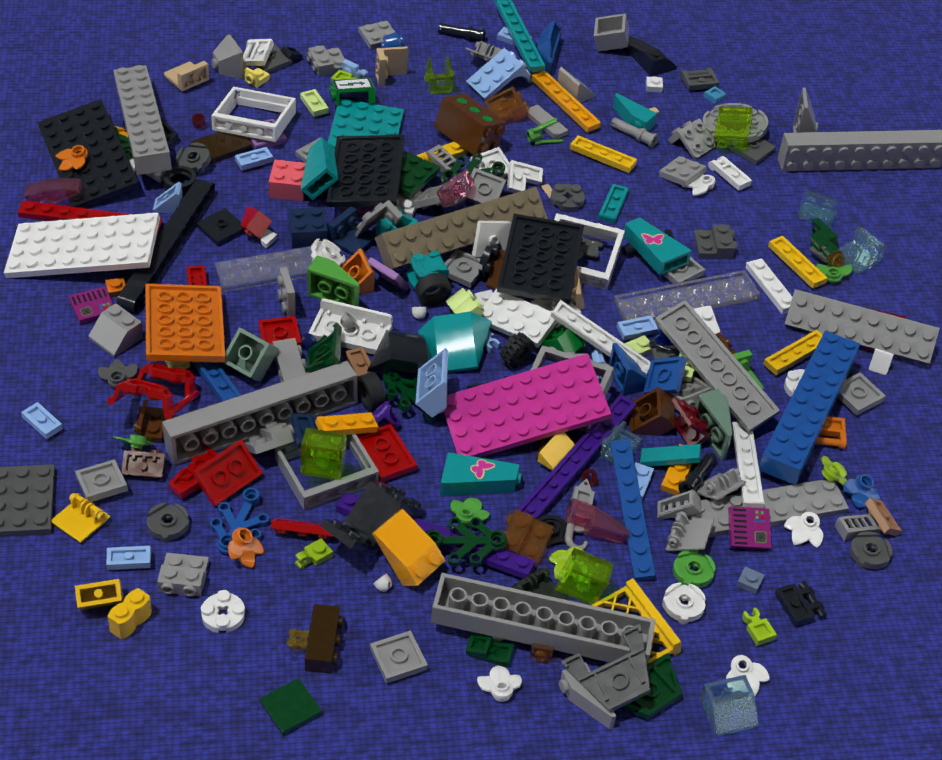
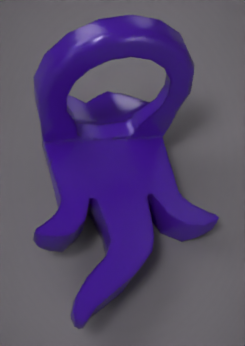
(384, 411)

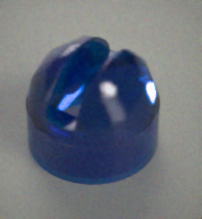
(307, 340)

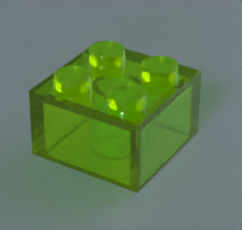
(323, 453)
(584, 576)

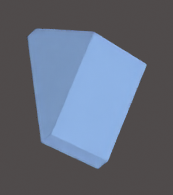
(169, 200)

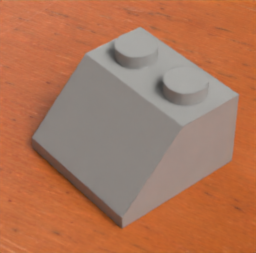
(116, 330)

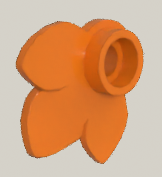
(72, 158)
(244, 547)

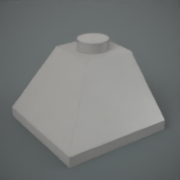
(228, 58)

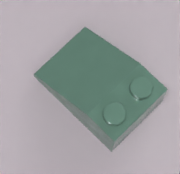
(715, 412)

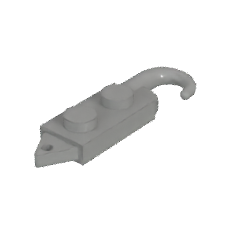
(584, 493)

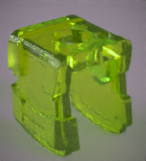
(433, 79)

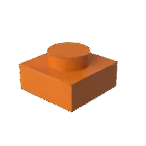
(115, 286)

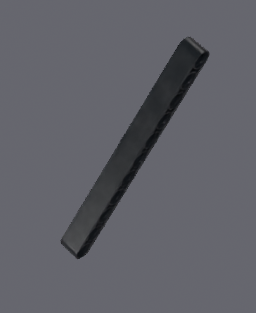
(167, 244)

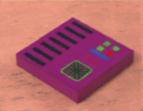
(90, 304)
(749, 528)

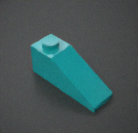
(634, 113)

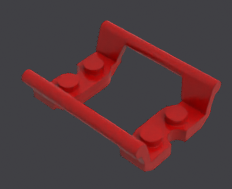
(157, 391)

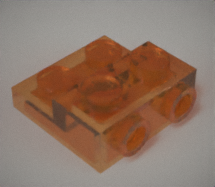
(508, 105)
(527, 535)

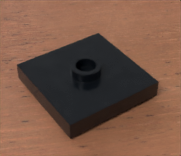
(221, 227)

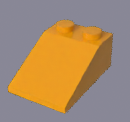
(408, 549)

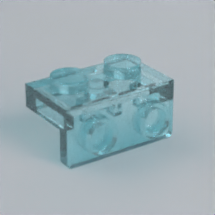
(618, 433)

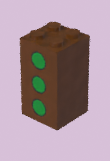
(469, 123)

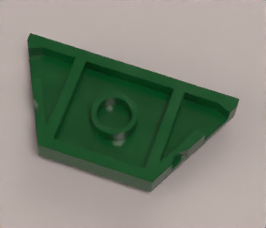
(325, 351)
(663, 690)

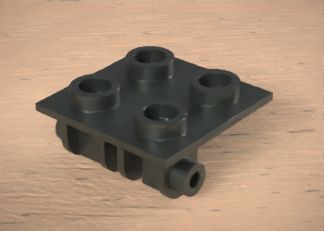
(539, 583)

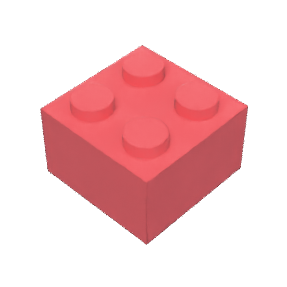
(286, 180)

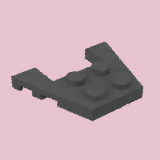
(619, 680)

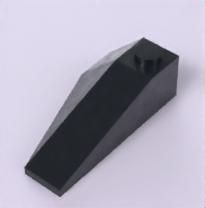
(649, 57)

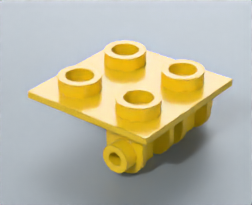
(80, 518)

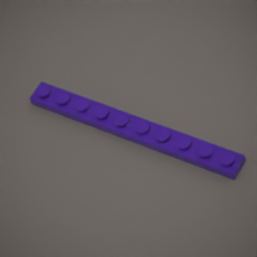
(576, 459)
(501, 560)

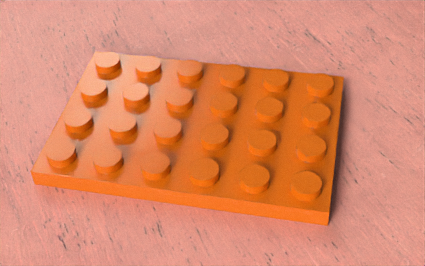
(184, 323)

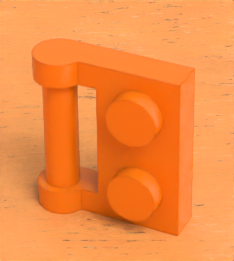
(836, 428)

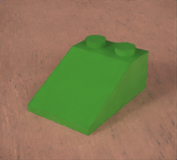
(331, 282)

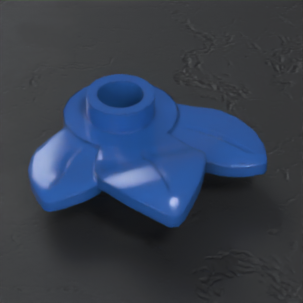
(861, 490)

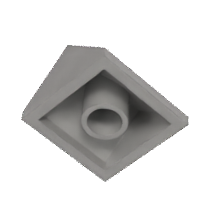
(574, 86)

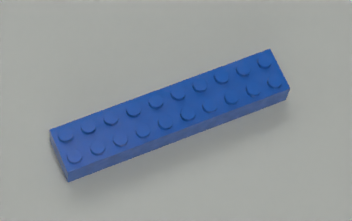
(809, 408)

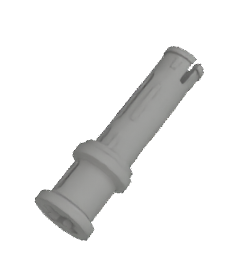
(641, 135)

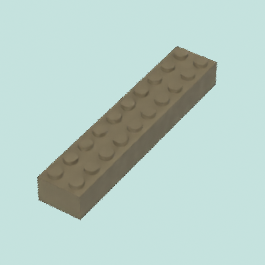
(454, 229)

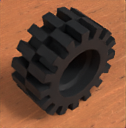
(517, 350)

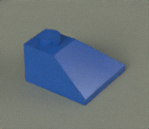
(627, 372)

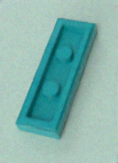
(613, 203)
(671, 455)

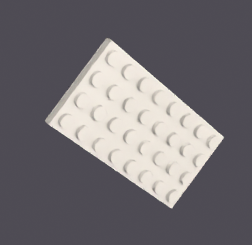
(83, 245)

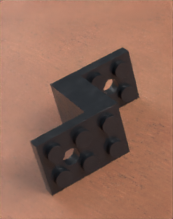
(371, 511)

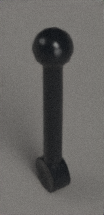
(653, 344)

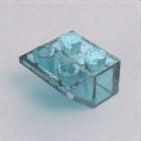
(730, 705)

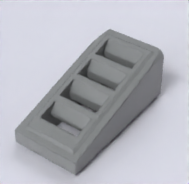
(446, 157)
(691, 505)
(843, 523)

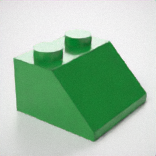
(563, 340)

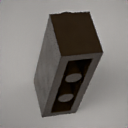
(323, 639)

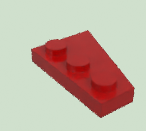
(184, 482)

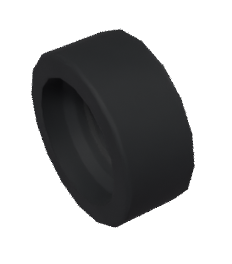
(179, 172)
(436, 296)
(370, 391)

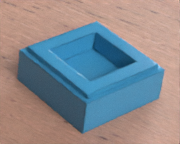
(715, 95)

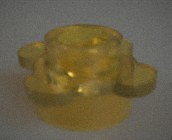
(297, 644)

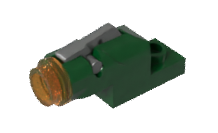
(825, 244)

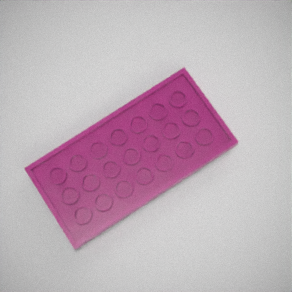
(526, 407)

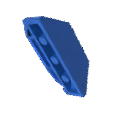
(548, 44)

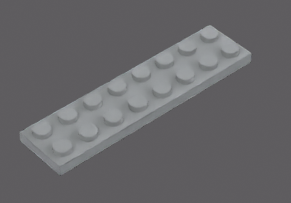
(863, 325)
(717, 365)
(784, 502)

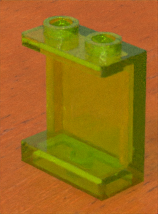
(733, 127)

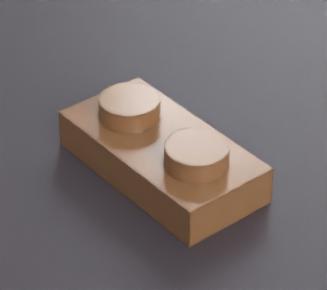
(358, 360)
(883, 517)

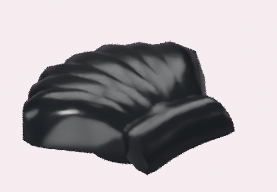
(559, 528)

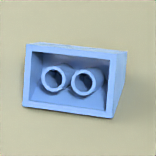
(432, 384)

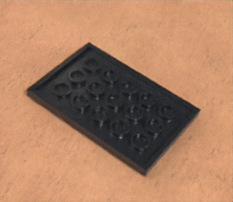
(367, 170)
(540, 259)

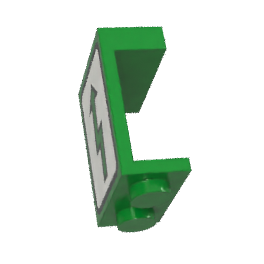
(352, 85)

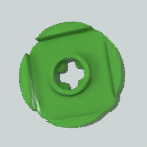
(699, 578)

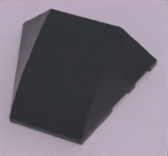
(400, 352)

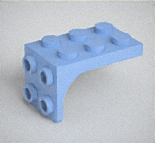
(497, 74)

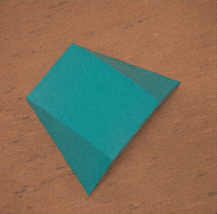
(462, 336)

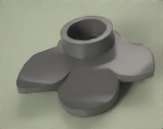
(589, 247)
(117, 372)

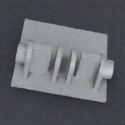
(484, 50)
(721, 485)
(688, 533)

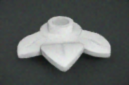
(702, 184)
(804, 531)
(754, 672)
(499, 683)

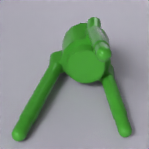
(535, 133)

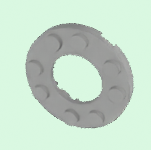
(757, 129)

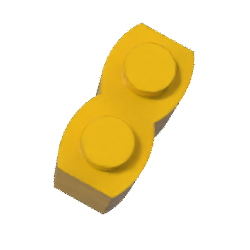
(130, 613)

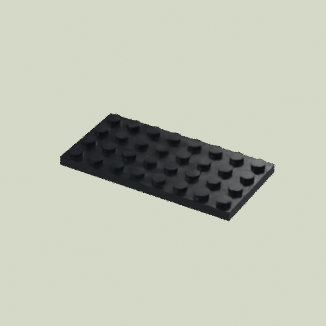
(106, 166)

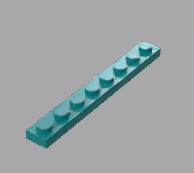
(520, 35)

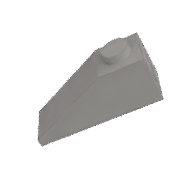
(585, 700)

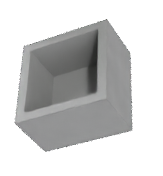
(611, 32)

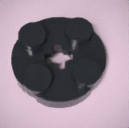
(488, 258)

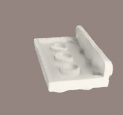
(516, 315)
(365, 333)

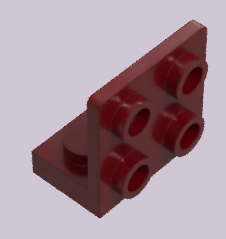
(689, 423)

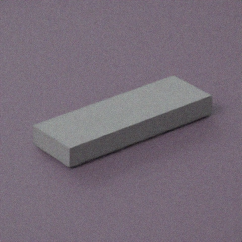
(540, 116)

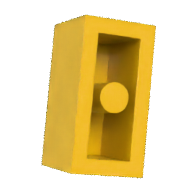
(99, 594)

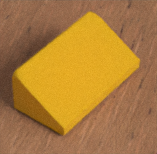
(555, 450)

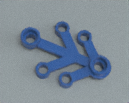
(239, 522)

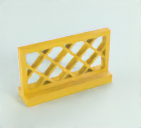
(645, 608)

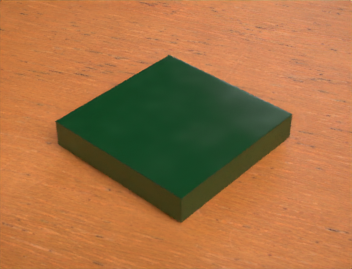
(290, 706)

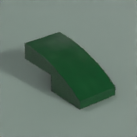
(485, 649)

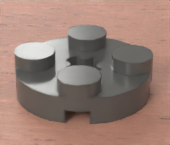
(202, 159)
(574, 192)
(167, 531)
(867, 559)

